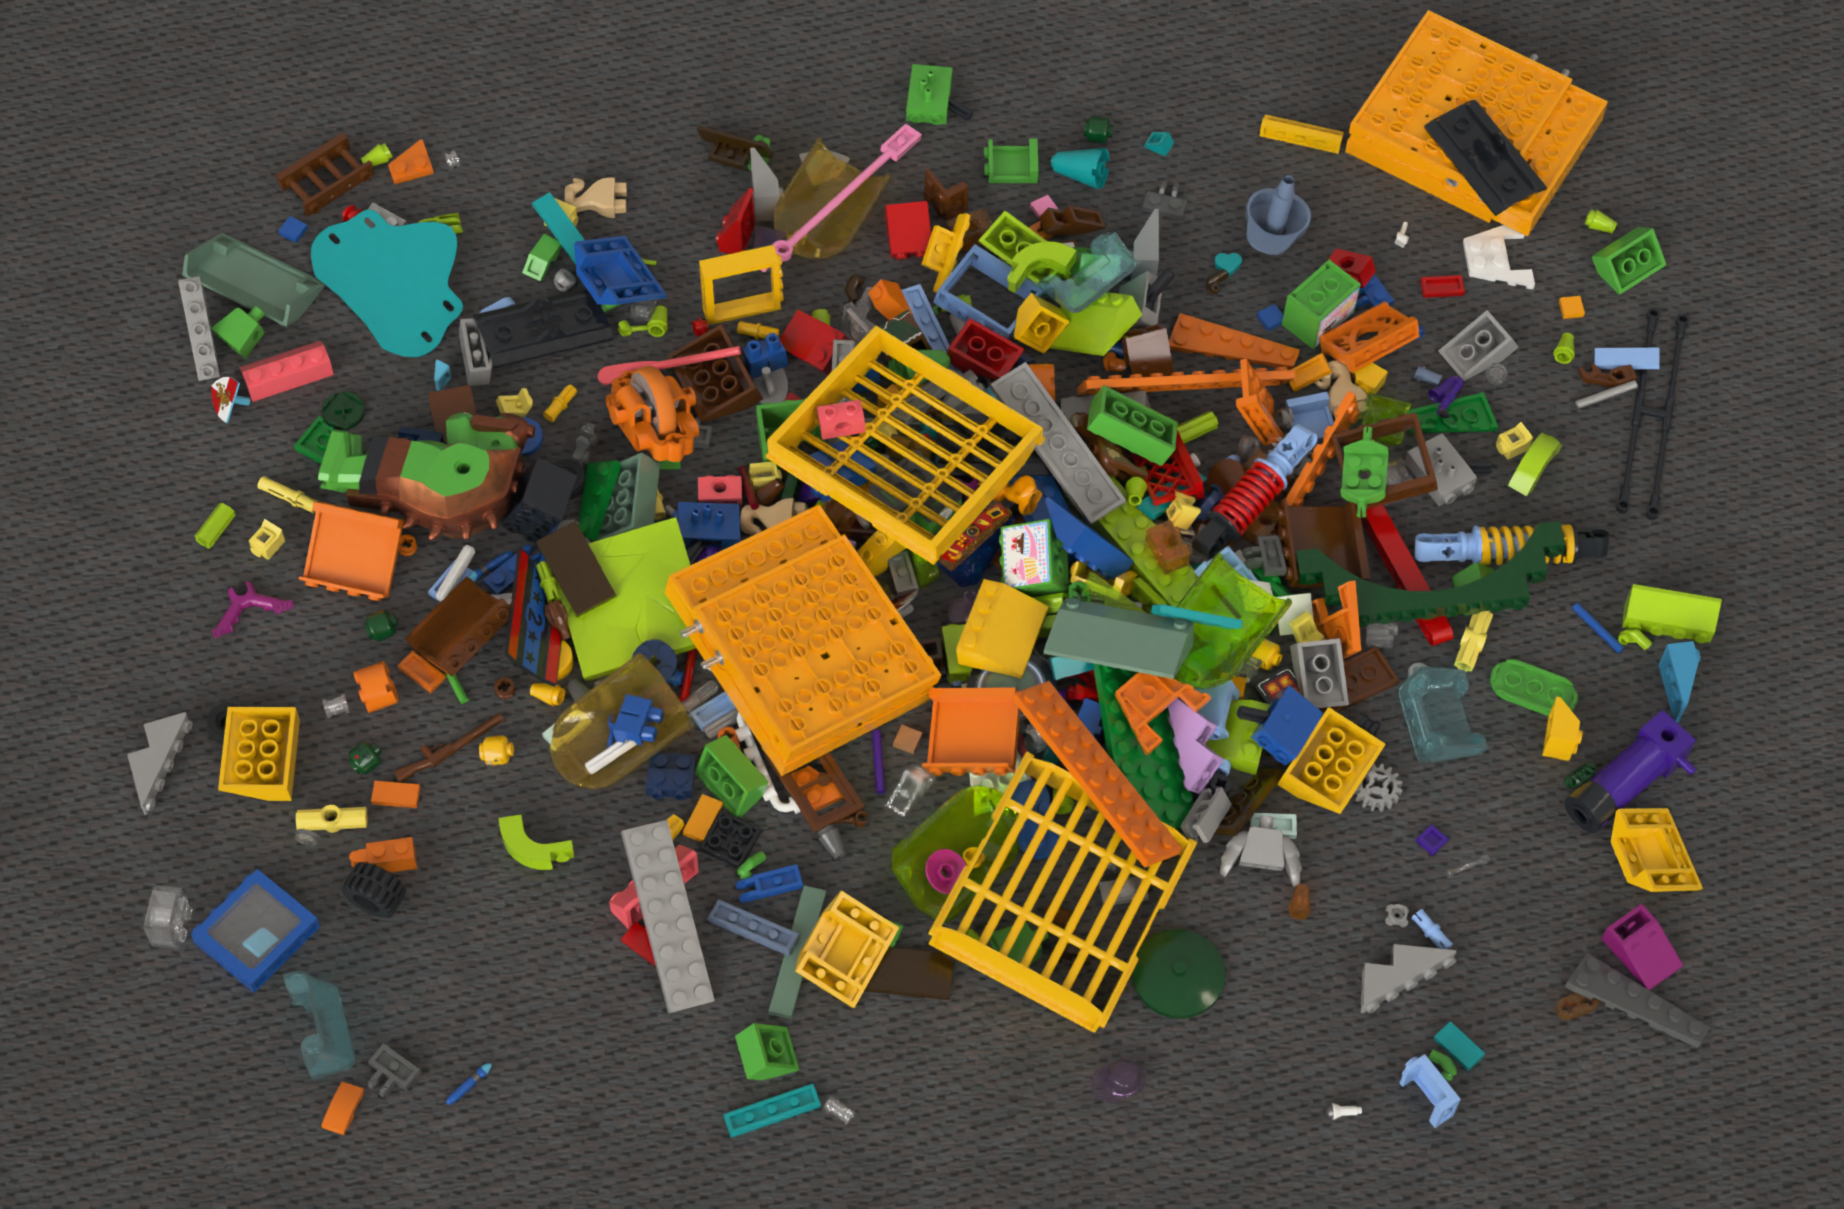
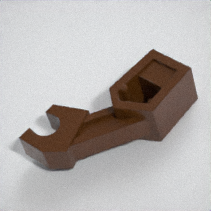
(1596, 376)

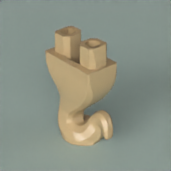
(599, 197)
(1341, 387)
(770, 515)

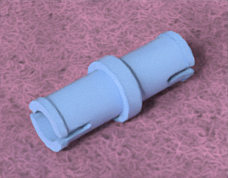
(1431, 930)

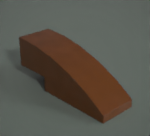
(1071, 221)

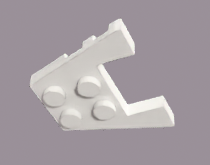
(1488, 257)

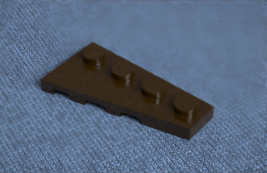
(1247, 802)

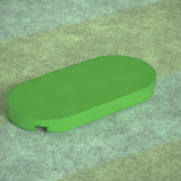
(1531, 686)

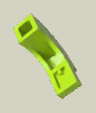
(1038, 256)
(1534, 463)
(529, 852)

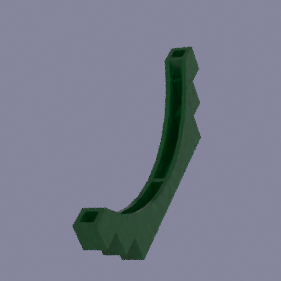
(1497, 591)

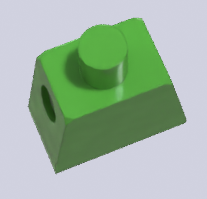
(240, 330)
(1020, 945)

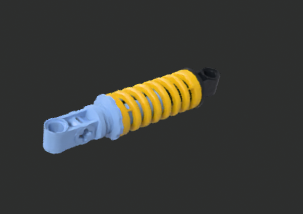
(1504, 543)

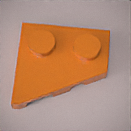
(411, 164)
(817, 795)

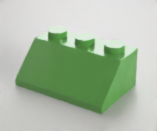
(1630, 259)
(730, 776)

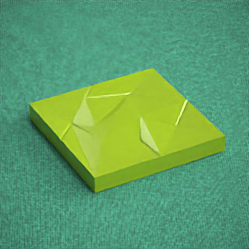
(638, 572)

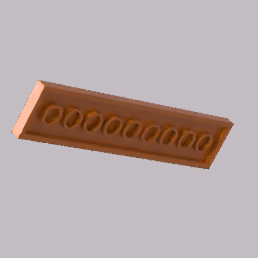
(1179, 381)
(1097, 774)

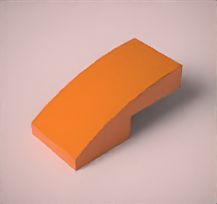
(342, 1108)

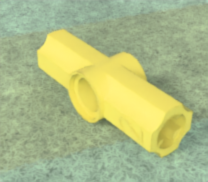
(1473, 641)
(346, 818)

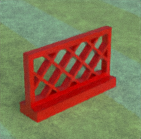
(1182, 464)

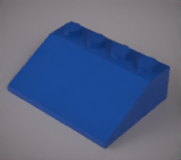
(1087, 543)

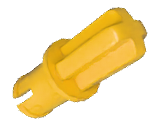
(756, 330)
(560, 403)

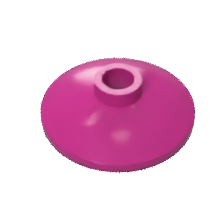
(950, 864)

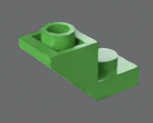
(540, 257)

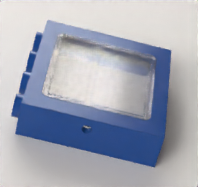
(255, 930)

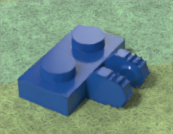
(1373, 294)

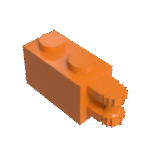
(390, 854)

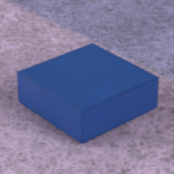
(293, 229)
(1270, 317)

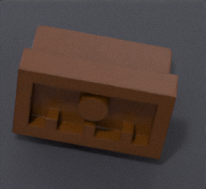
(946, 202)

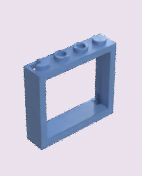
(994, 269)

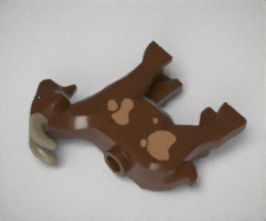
(1109, 455)

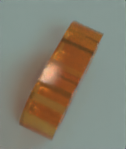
(1578, 1010)

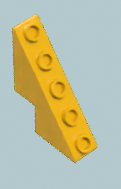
(878, 551)

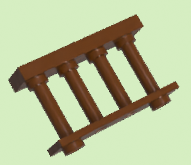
(323, 158)

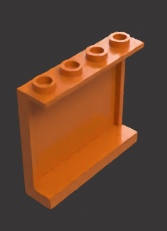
(352, 551)
(973, 731)

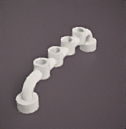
(753, 753)

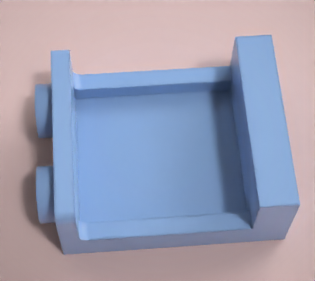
(1311, 413)
(1218, 707)
(1434, 1086)

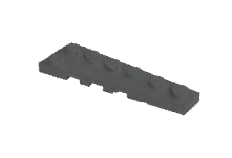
(1608, 985)

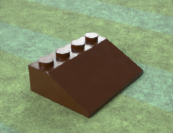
(719, 384)

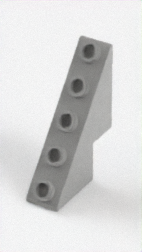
(199, 328)
(152, 763)
(1406, 968)

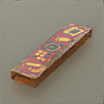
(975, 534)

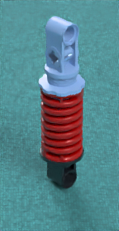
(1253, 492)

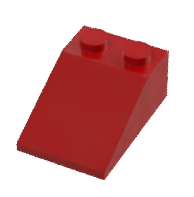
(738, 225)
(811, 341)
(983, 351)

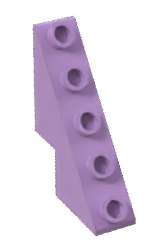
(1191, 735)

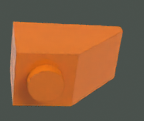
(888, 299)

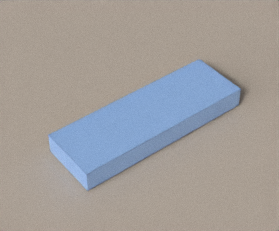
(1618, 357)

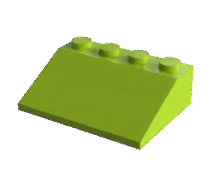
(1098, 325)

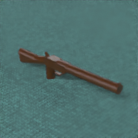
(433, 759)

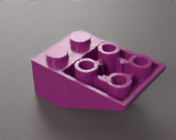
(1642, 947)

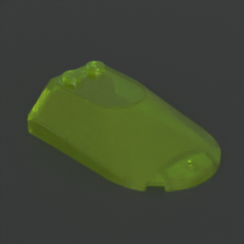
(1220, 651)
(956, 827)

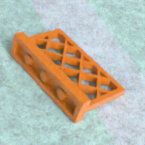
(1258, 406)

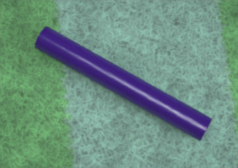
(878, 762)

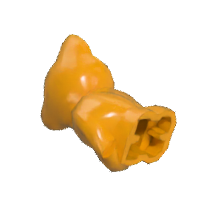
(1021, 492)

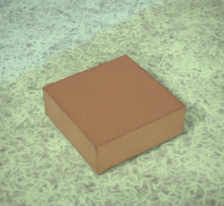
(907, 739)

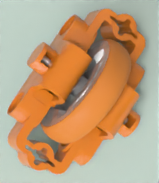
(654, 413)

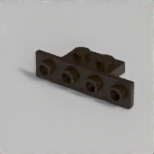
(732, 149)

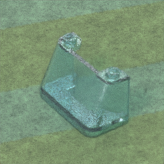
(1111, 266)
(1437, 715)
(332, 1046)

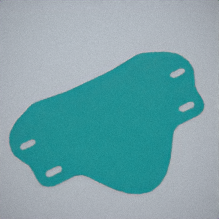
(392, 278)

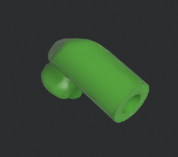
(750, 863)
(1445, 1062)

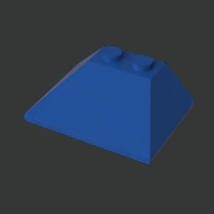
(615, 272)

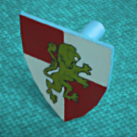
(225, 396)

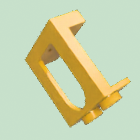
(1122, 583)

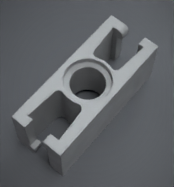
(1206, 815)

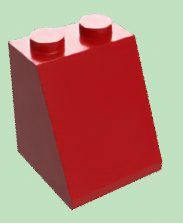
(907, 229)

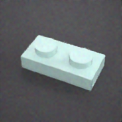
(1284, 822)

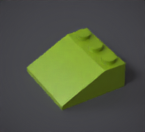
(1239, 746)

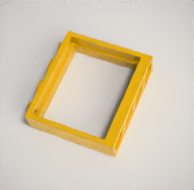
(737, 264)

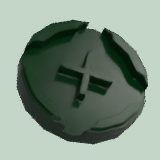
(343, 410)

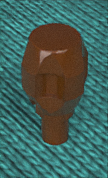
(558, 617)

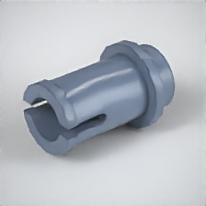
(1427, 376)

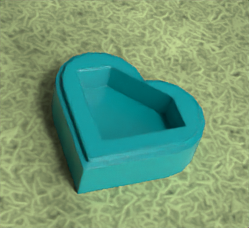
(1230, 262)

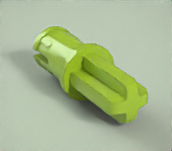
(548, 582)

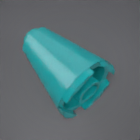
(1083, 165)

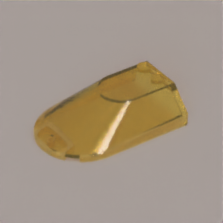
(811, 189)
(584, 730)

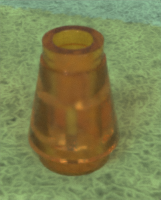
(1299, 905)

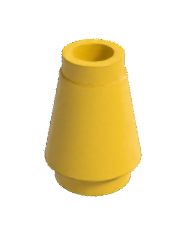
(548, 694)

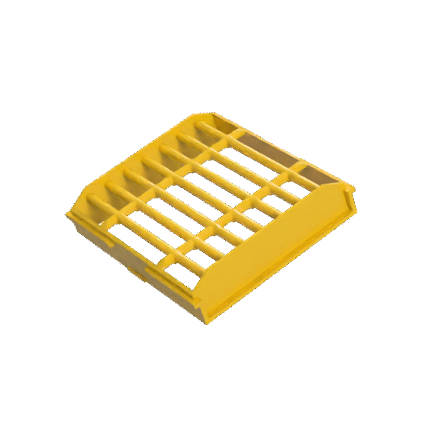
(898, 526)
(1018, 975)

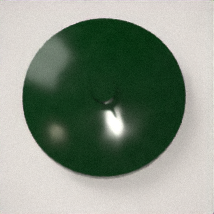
(1178, 973)

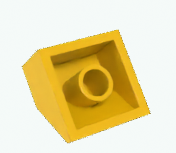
(1039, 323)
(1561, 732)

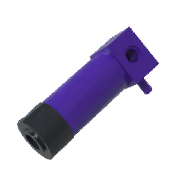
(1655, 752)

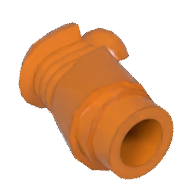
(1113, 363)

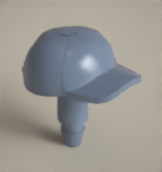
(1271, 212)

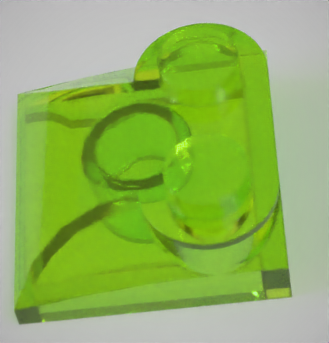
(1382, 407)
(924, 570)

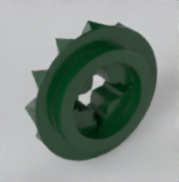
(1580, 775)

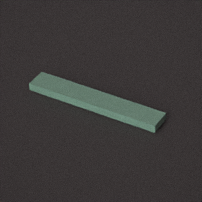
(789, 981)

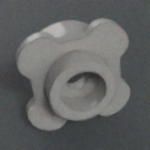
(1284, 418)
(1398, 909)

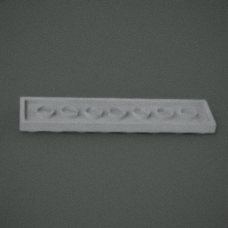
(1063, 449)
(667, 916)

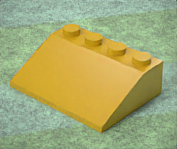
(1001, 630)
(260, 752)
(1331, 762)

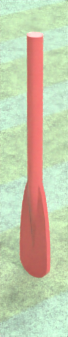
(608, 373)

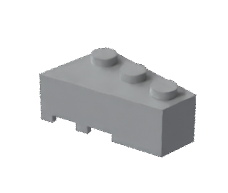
(475, 354)

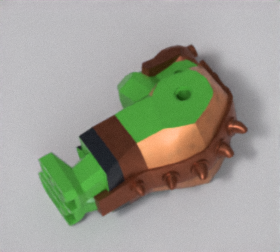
(432, 484)

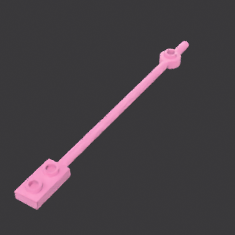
(893, 148)

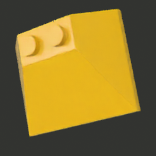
(1652, 851)
(845, 948)

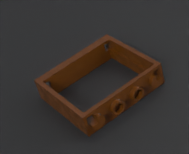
(1384, 428)

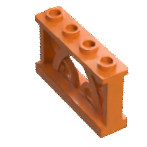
(1362, 353)

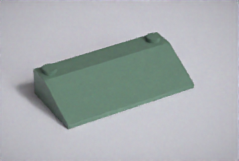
(252, 278)
(1120, 638)

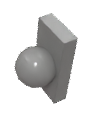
(1127, 892)

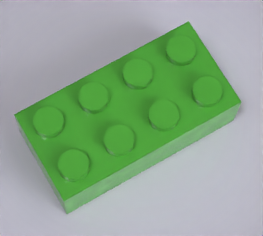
(1132, 425)

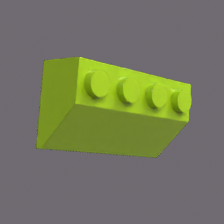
(1010, 236)
(1671, 613)

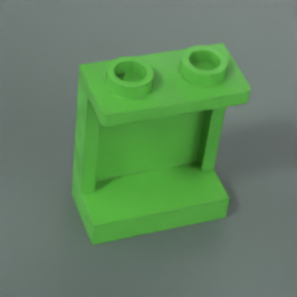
(1011, 163)

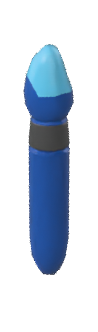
(478, 573)
(469, 1083)

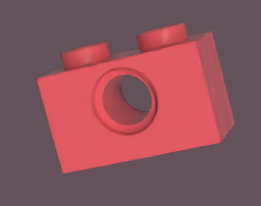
(841, 419)
(729, 484)

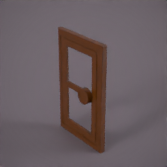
(833, 773)

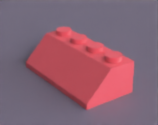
(286, 371)
(626, 903)

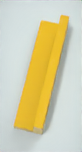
(1301, 133)

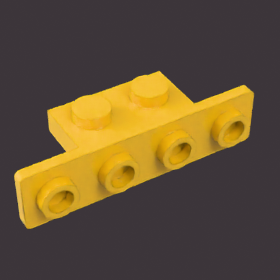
(944, 248)

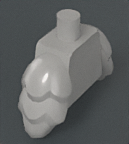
(1263, 849)

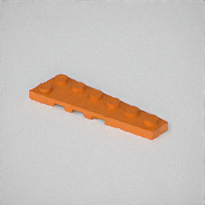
(1216, 340)
(1345, 415)

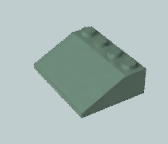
(633, 497)

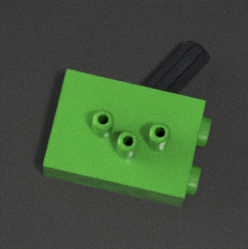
(930, 96)

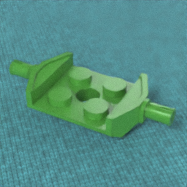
(1359, 458)

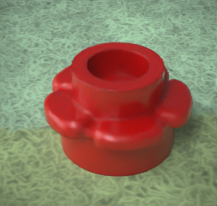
(699, 327)

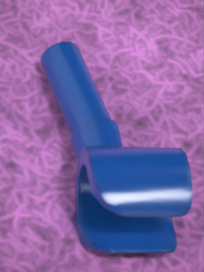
(611, 735)

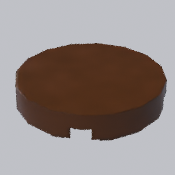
(1225, 474)

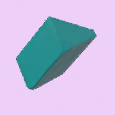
(1159, 142)

